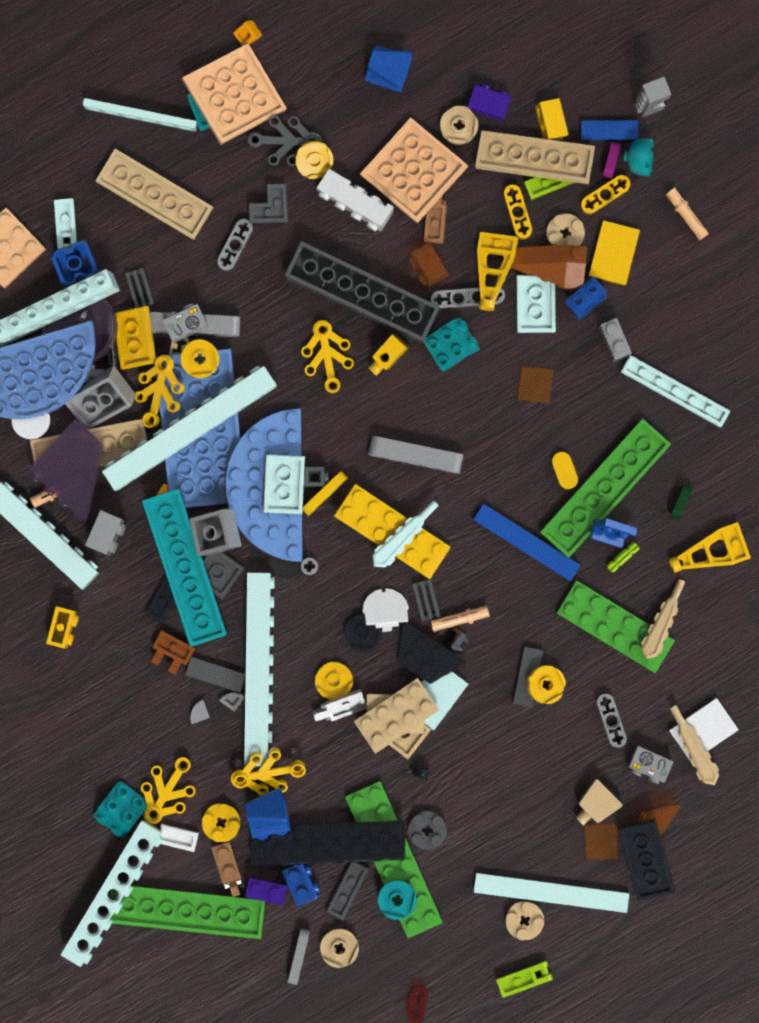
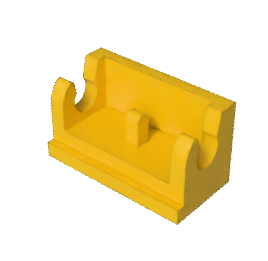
(551, 119)

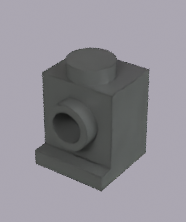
(309, 471)

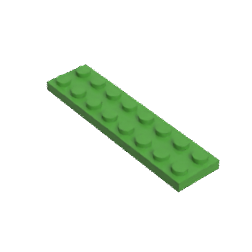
(605, 487)
(372, 806)
(191, 912)

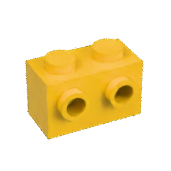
(61, 627)

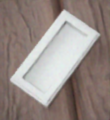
(179, 837)

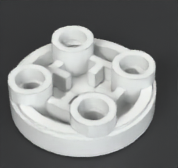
(32, 428)

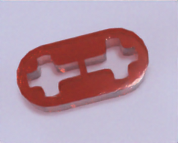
(412, 1003)

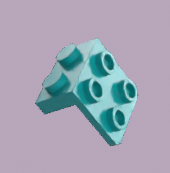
(451, 344)
(121, 809)

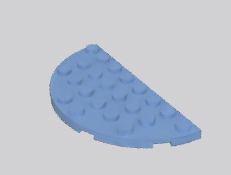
(45, 371)
(245, 485)

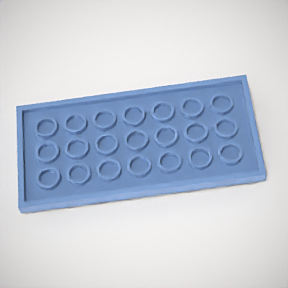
(201, 465)

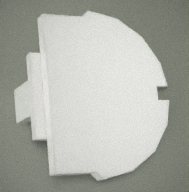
(385, 609)

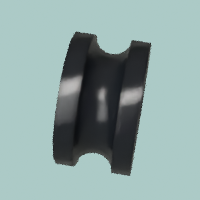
(421, 773)

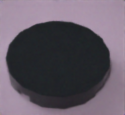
(361, 636)

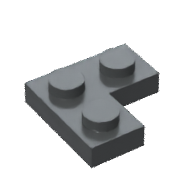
(274, 210)

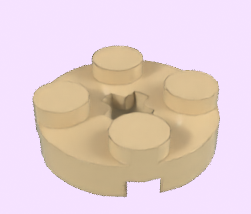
(463, 135)
(561, 222)
(523, 931)
(342, 958)

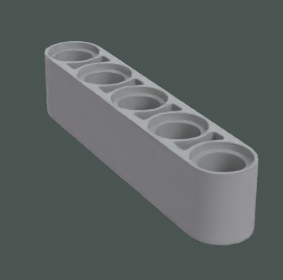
(217, 325)
(415, 454)

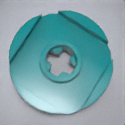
(403, 908)

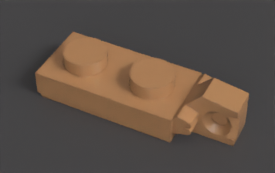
(436, 223)
(227, 867)

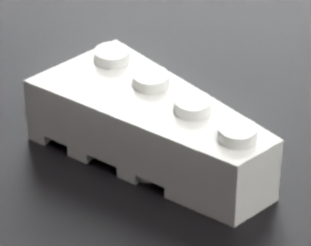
(354, 200)

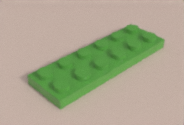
(610, 624)

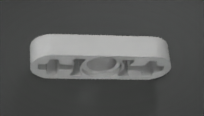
(246, 235)
(621, 732)
(298, 956)

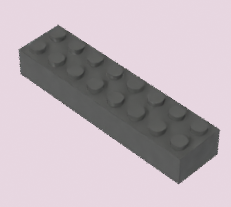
(362, 292)

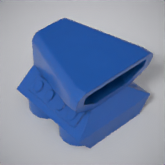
(388, 68)
(74, 263)
(268, 815)

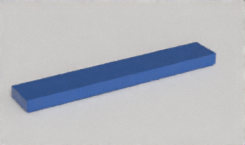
(526, 542)

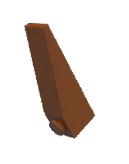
(557, 264)

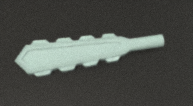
(394, 545)

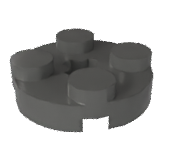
(420, 821)

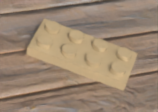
(396, 715)

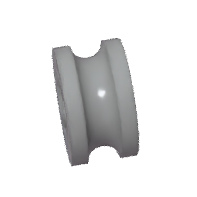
(313, 571)

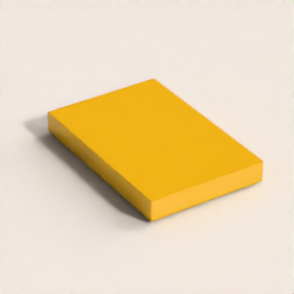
(614, 253)
(135, 338)

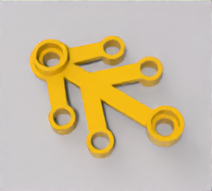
(326, 352)
(159, 389)
(265, 773)
(165, 793)

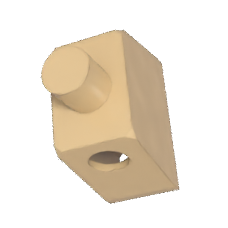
(597, 803)

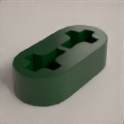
(681, 502)

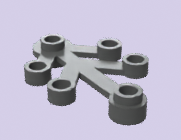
(287, 141)

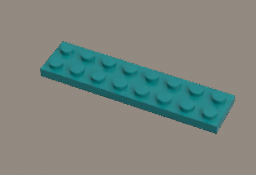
(184, 568)

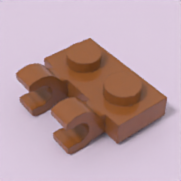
(173, 648)

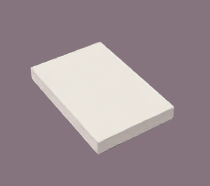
(711, 725)

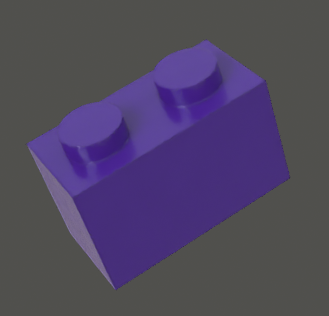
(489, 102)
(266, 890)

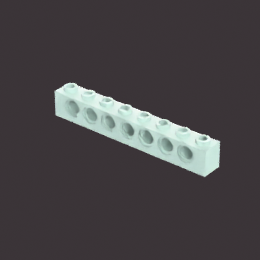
(57, 306)
(72, 950)

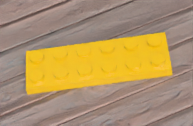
(379, 521)

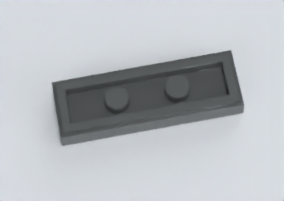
(530, 660)
(215, 674)
(347, 890)

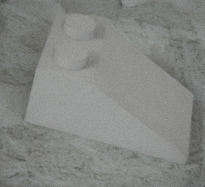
(101, 398)

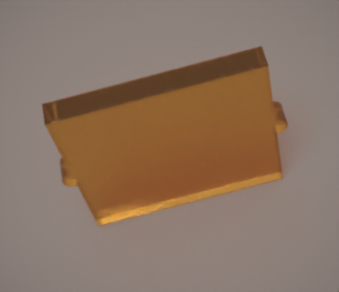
(535, 385)
(601, 842)

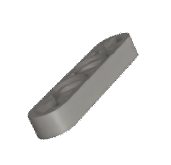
(467, 294)

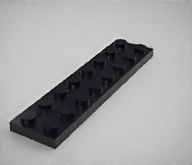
(332, 844)

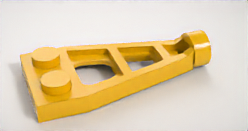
(498, 245)
(734, 544)

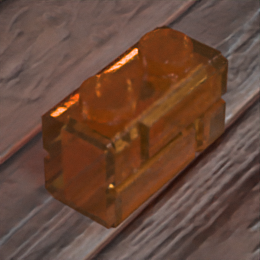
(429, 265)

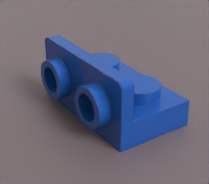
(586, 298)
(611, 532)
(300, 883)

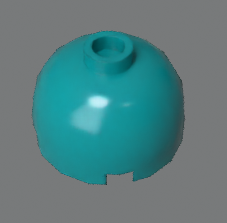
(640, 156)

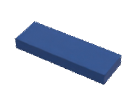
(609, 130)

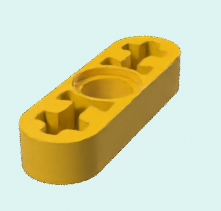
(508, 199)
(596, 206)
(324, 493)

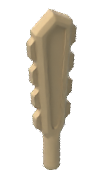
(658, 632)
(700, 758)

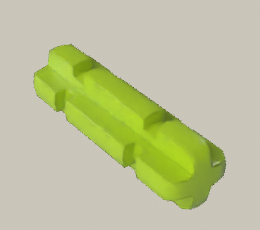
(622, 557)

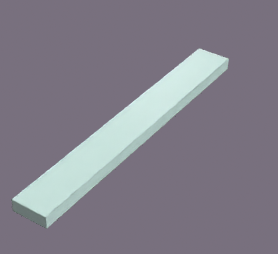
(551, 892)

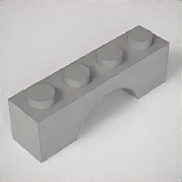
(652, 97)

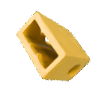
(394, 347)

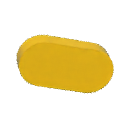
(564, 470)

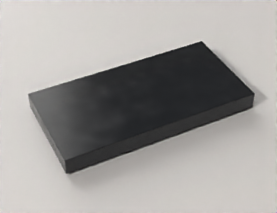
(646, 859)

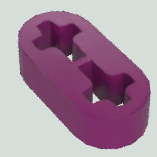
(611, 160)

